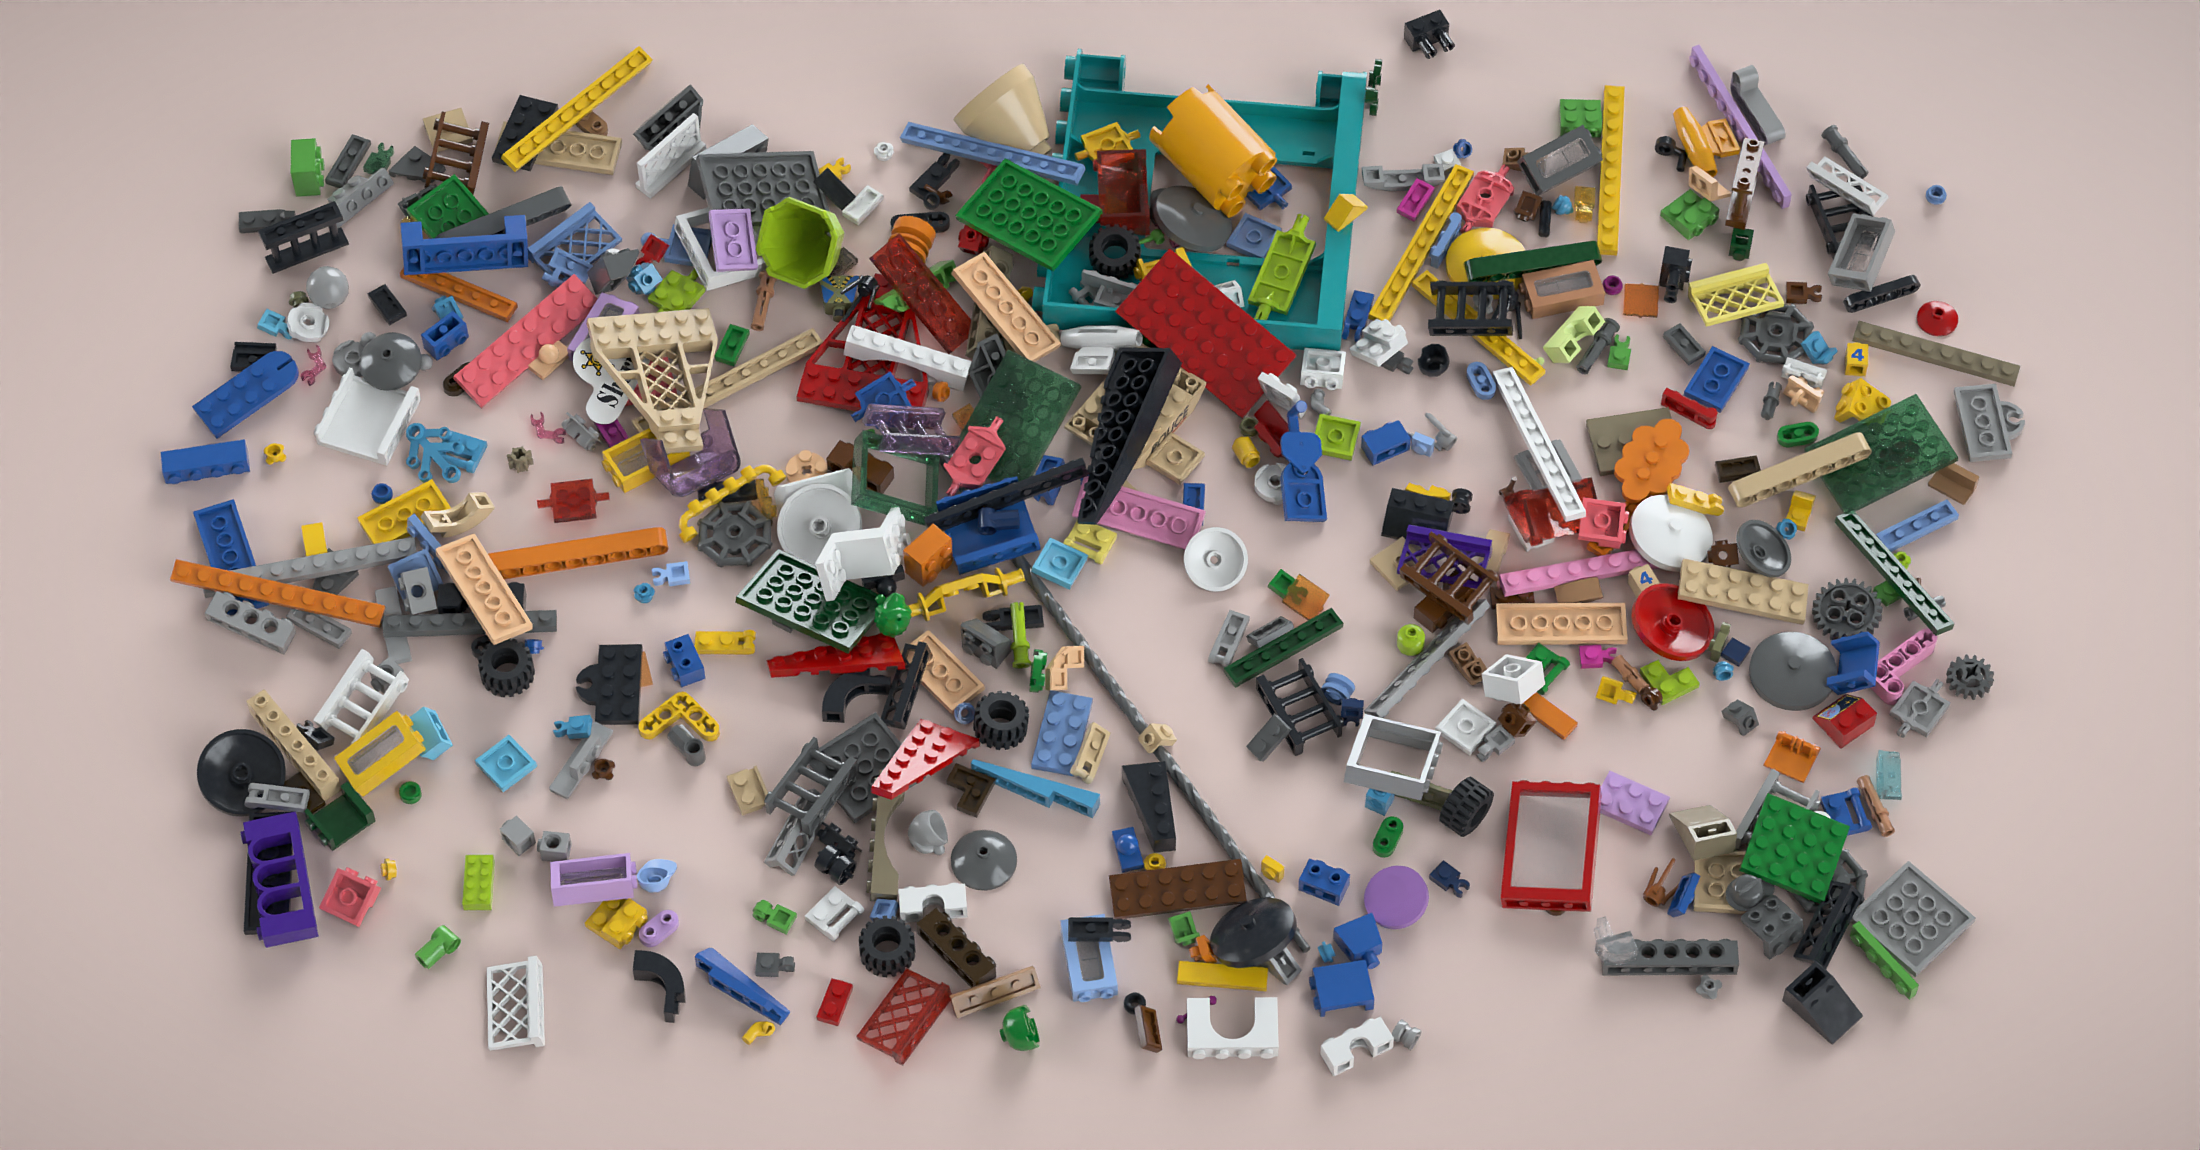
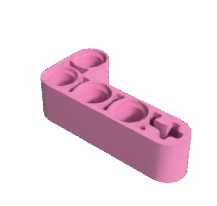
(1904, 662)

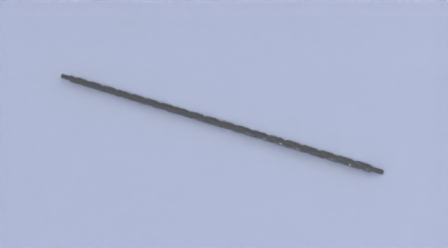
(1138, 722)

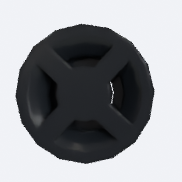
(1461, 500)

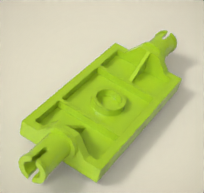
(1282, 270)

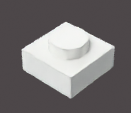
(1448, 159)

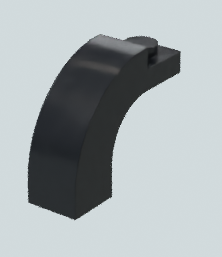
(847, 688)
(659, 969)

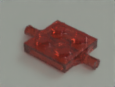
(573, 500)

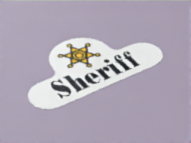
(607, 398)

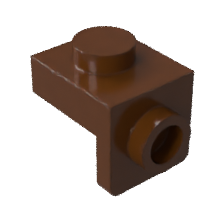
(1527, 206)

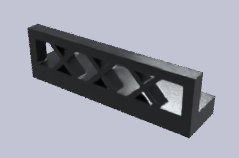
(909, 687)
(1832, 925)

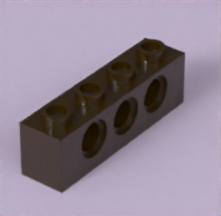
(938, 922)

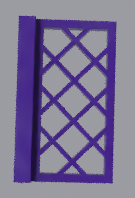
(1468, 545)

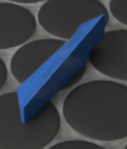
(735, 983)

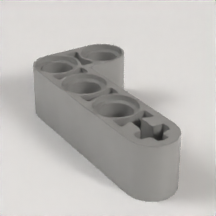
(1755, 106)

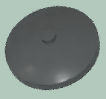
(1191, 219)
(1792, 671)

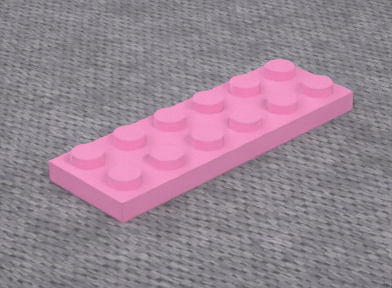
(1149, 517)

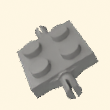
(1920, 708)

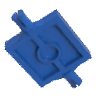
(1273, 194)
(883, 392)

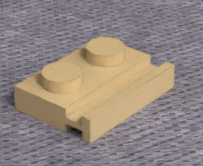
(748, 790)

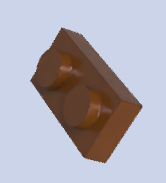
(1498, 597)

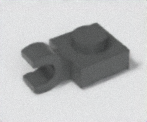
(1400, 362)
(770, 964)

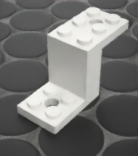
(862, 553)

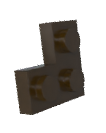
(975, 787)

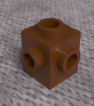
(1730, 549)
(1516, 719)

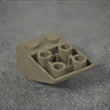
(1705, 831)

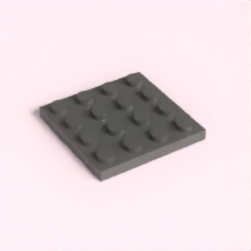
(873, 748)

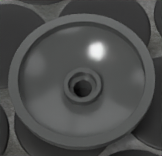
(390, 371)
(1763, 548)
(985, 870)

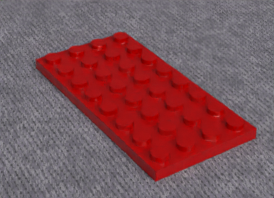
(1205, 331)

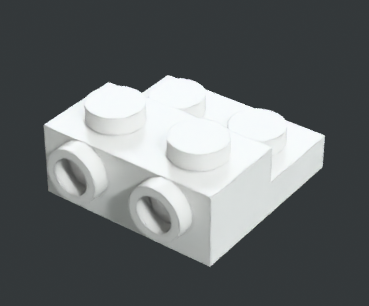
(1379, 342)
(1323, 368)

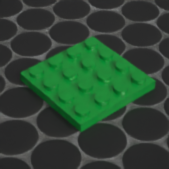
(1794, 848)

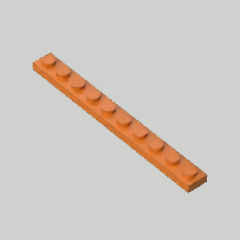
(278, 593)

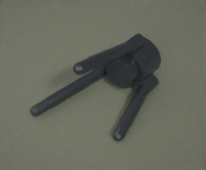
(866, 286)
(1512, 303)

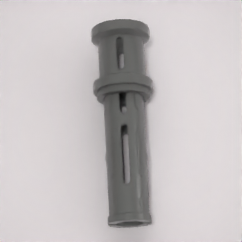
(1840, 145)
(1601, 339)

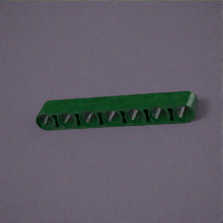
(1515, 264)

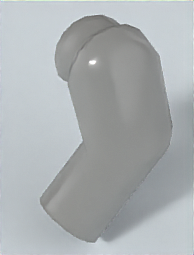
(1317, 402)

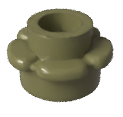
(297, 298)
(1248, 422)

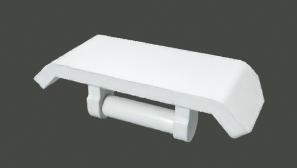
(840, 479)

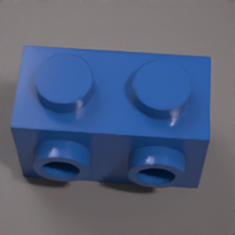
(445, 336)
(684, 660)
(1324, 881)

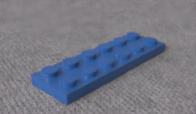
(226, 541)

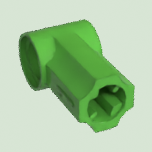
(442, 942)

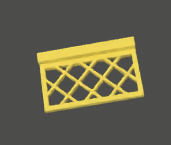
(1730, 283)

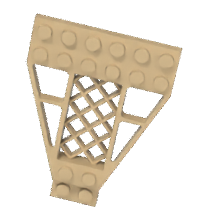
(662, 335)

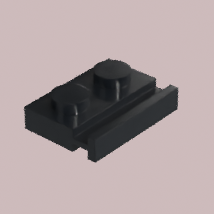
(248, 353)

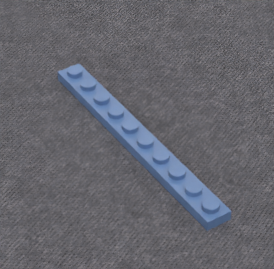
(991, 152)

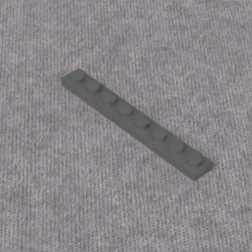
(456, 624)

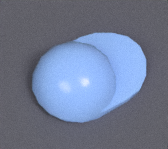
(656, 875)

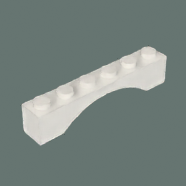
(870, 345)

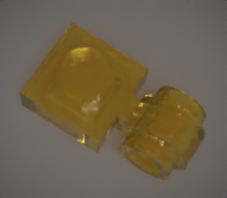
(1584, 199)

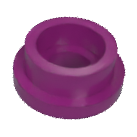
(1615, 281)

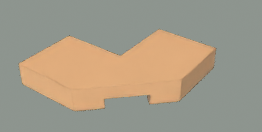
(1057, 669)

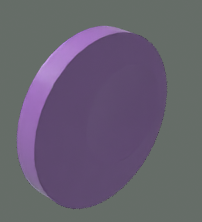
(1396, 897)

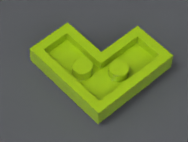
(1669, 685)

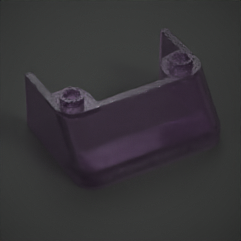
(697, 471)

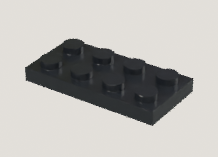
(525, 117)

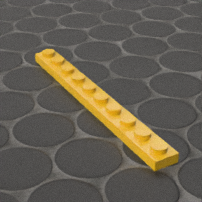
(576, 109)
(1610, 170)
(1421, 244)

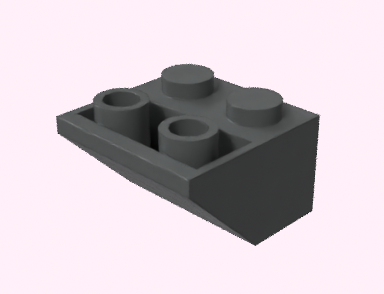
(611, 270)
(984, 642)

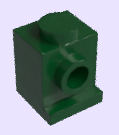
(1739, 246)

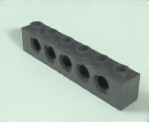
(1681, 964)

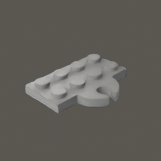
(1987, 422)

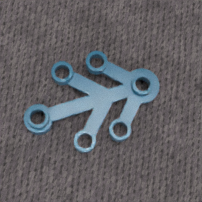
(432, 450)

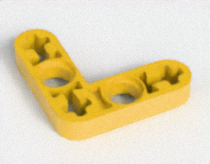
(677, 712)

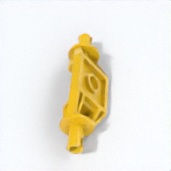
(967, 583)

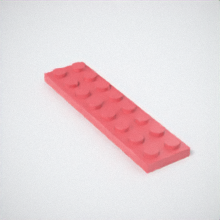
(520, 344)

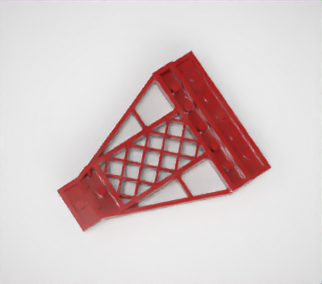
(838, 386)

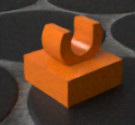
(1203, 950)

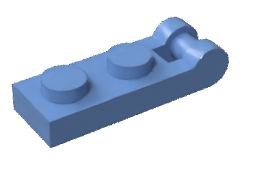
(1445, 239)

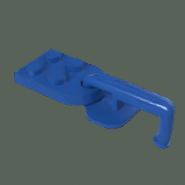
(1301, 494)

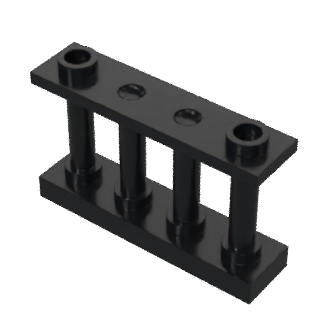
(1813, 200)
(297, 227)
(1471, 327)
(1277, 706)

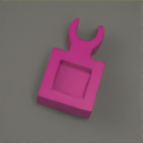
(1593, 656)

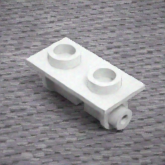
(1813, 374)

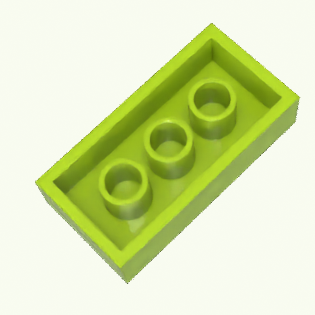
(478, 882)

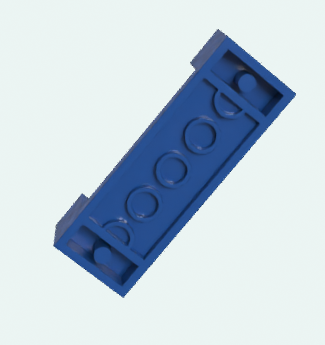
(465, 253)

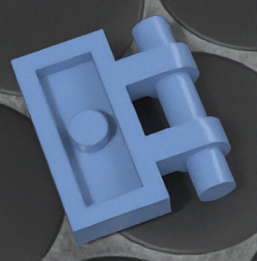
(567, 265)

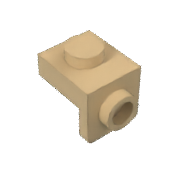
(1156, 735)

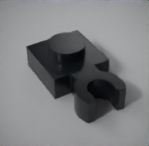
(316, 737)

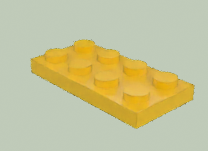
(389, 520)

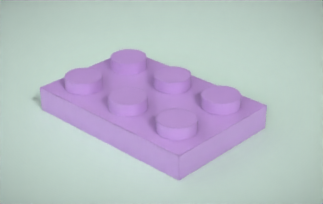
(733, 240)
(1632, 802)

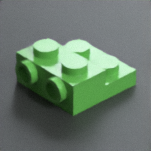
(1580, 112)
(1690, 214)

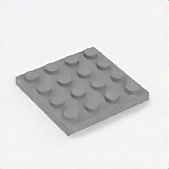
(1913, 918)

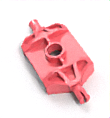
(1483, 211)
(977, 442)

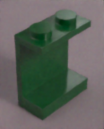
(340, 818)

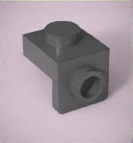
(1741, 715)

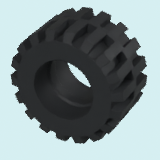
(1114, 237)
(506, 682)
(1001, 706)
(1466, 806)
(887, 962)

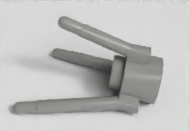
(1444, 438)

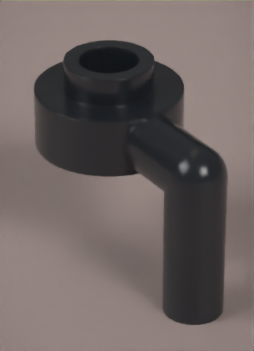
(1667, 146)

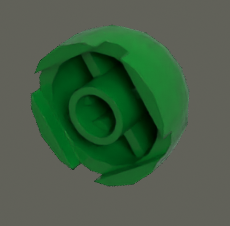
(1020, 1030)

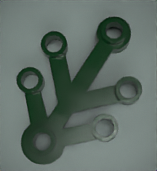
(1371, 93)

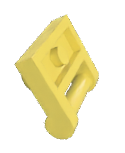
(1094, 537)

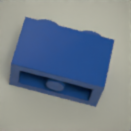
(1385, 442)

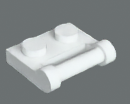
(829, 909)

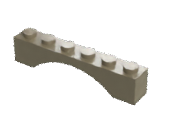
(884, 876)

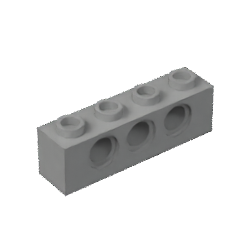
(278, 640)

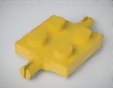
(1106, 138)

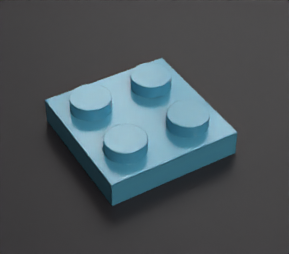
(1059, 563)
(506, 763)

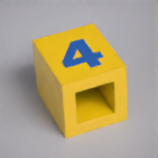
(1856, 359)

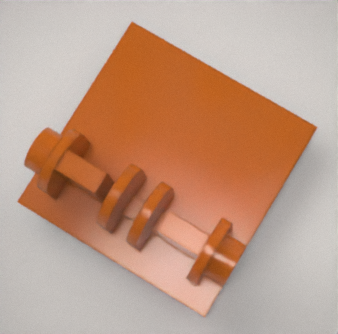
(1792, 756)

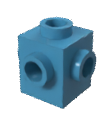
(643, 278)

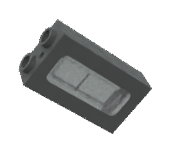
(1560, 160)

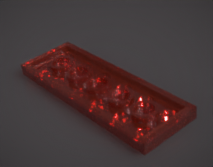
(923, 293)

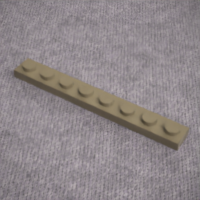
(1936, 353)

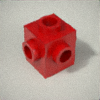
(972, 241)

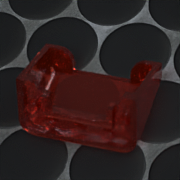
(1123, 189)
(1539, 516)

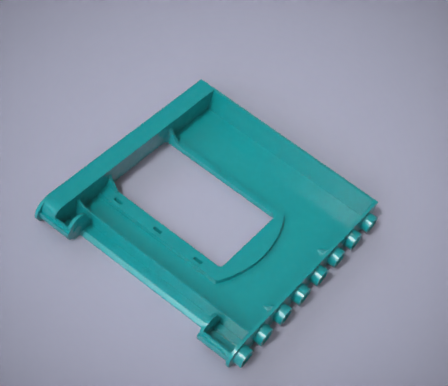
(1299, 137)

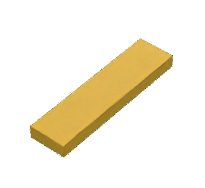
(1222, 976)

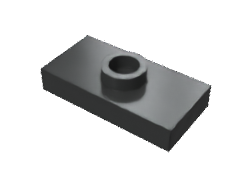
(1270, 631)

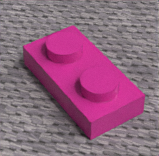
(1415, 199)

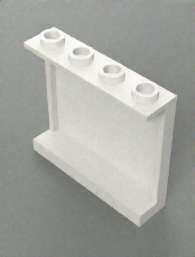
(366, 419)

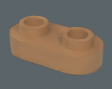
(589, 123)

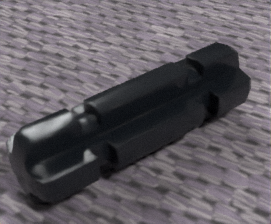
(1545, 218)

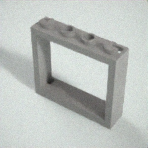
(1396, 733)

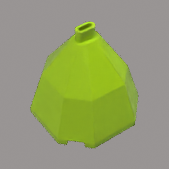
(799, 242)

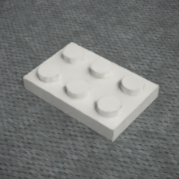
(1278, 393)

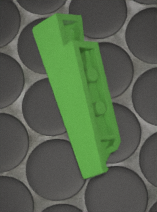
(941, 270)

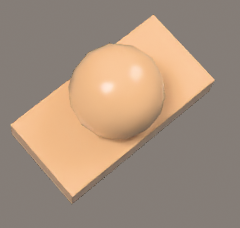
(549, 359)

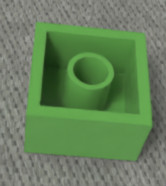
(306, 167)

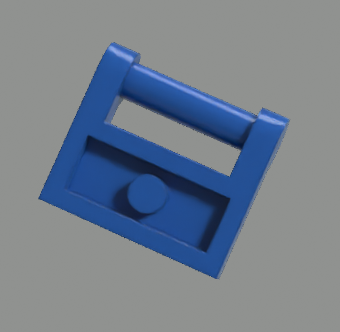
(1837, 809)

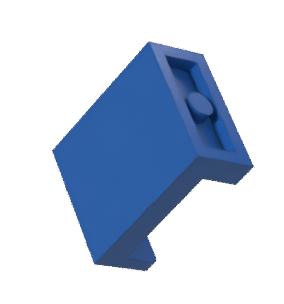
(1341, 986)

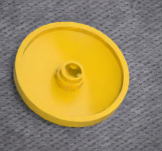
(1479, 243)

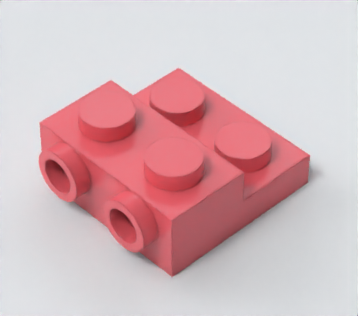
(1603, 522)
(350, 896)

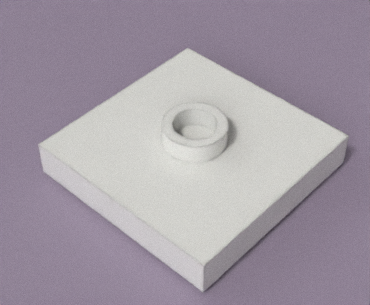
(1465, 727)

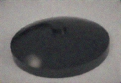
(233, 763)
(1253, 932)

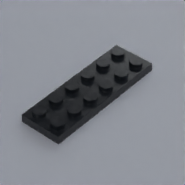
(251, 913)

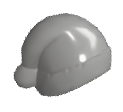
(928, 833)

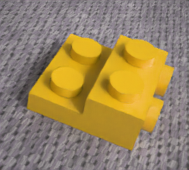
(617, 921)

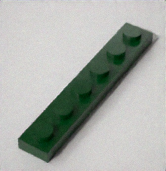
(1283, 647)

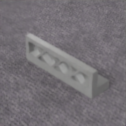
(787, 840)

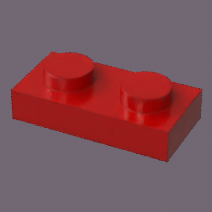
(834, 1002)

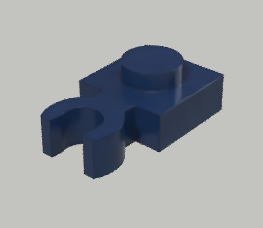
(1352, 711)
(1448, 877)

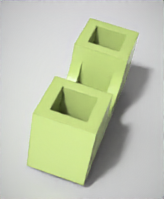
(1563, 344)

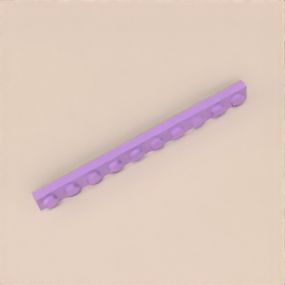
(1739, 124)

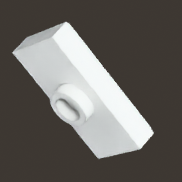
(862, 205)

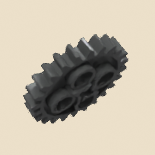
(1851, 594)

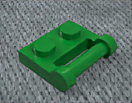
(1546, 656)

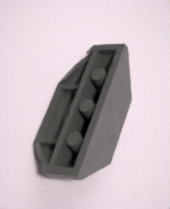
(669, 118)
(986, 361)

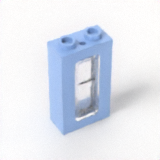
(1089, 967)

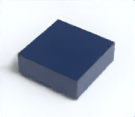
(1735, 652)

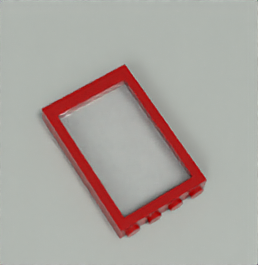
(1551, 846)

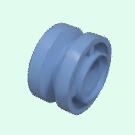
(1337, 688)

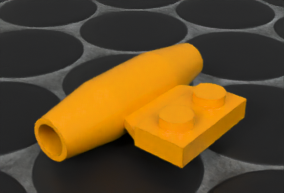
(1704, 141)

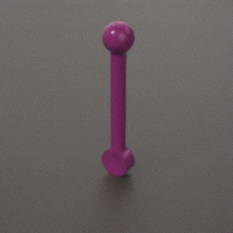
(1181, 1018)

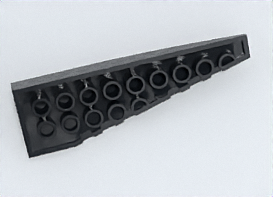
(1130, 408)

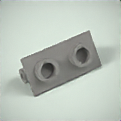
(587, 437)

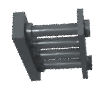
(821, 803)

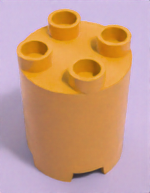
(1215, 150)

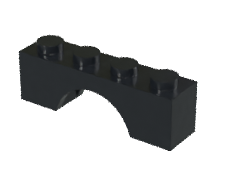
(452, 601)

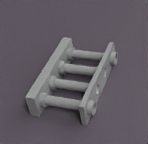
(1770, 786)

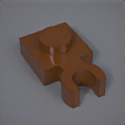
(1799, 293)

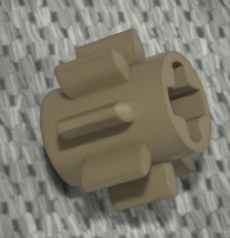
(520, 459)

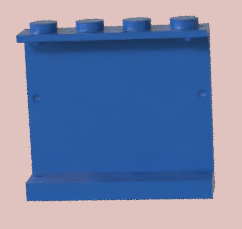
(978, 551)

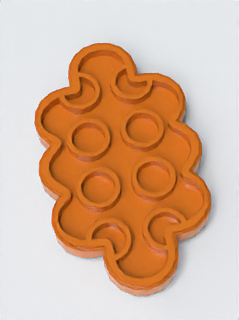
(1651, 460)

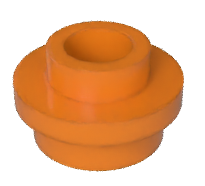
(941, 391)

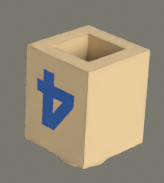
(1641, 578)

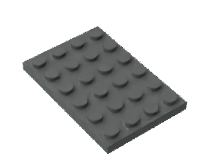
(759, 180)

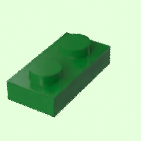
(732, 345)

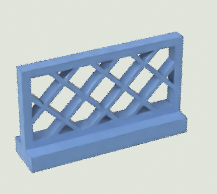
(566, 229)

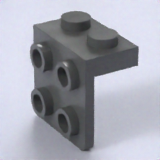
(1774, 925)

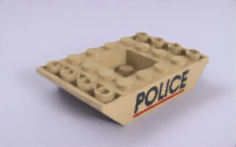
(1177, 408)

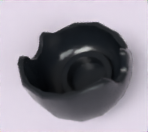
(1433, 360)

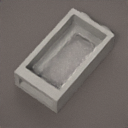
(1861, 252)

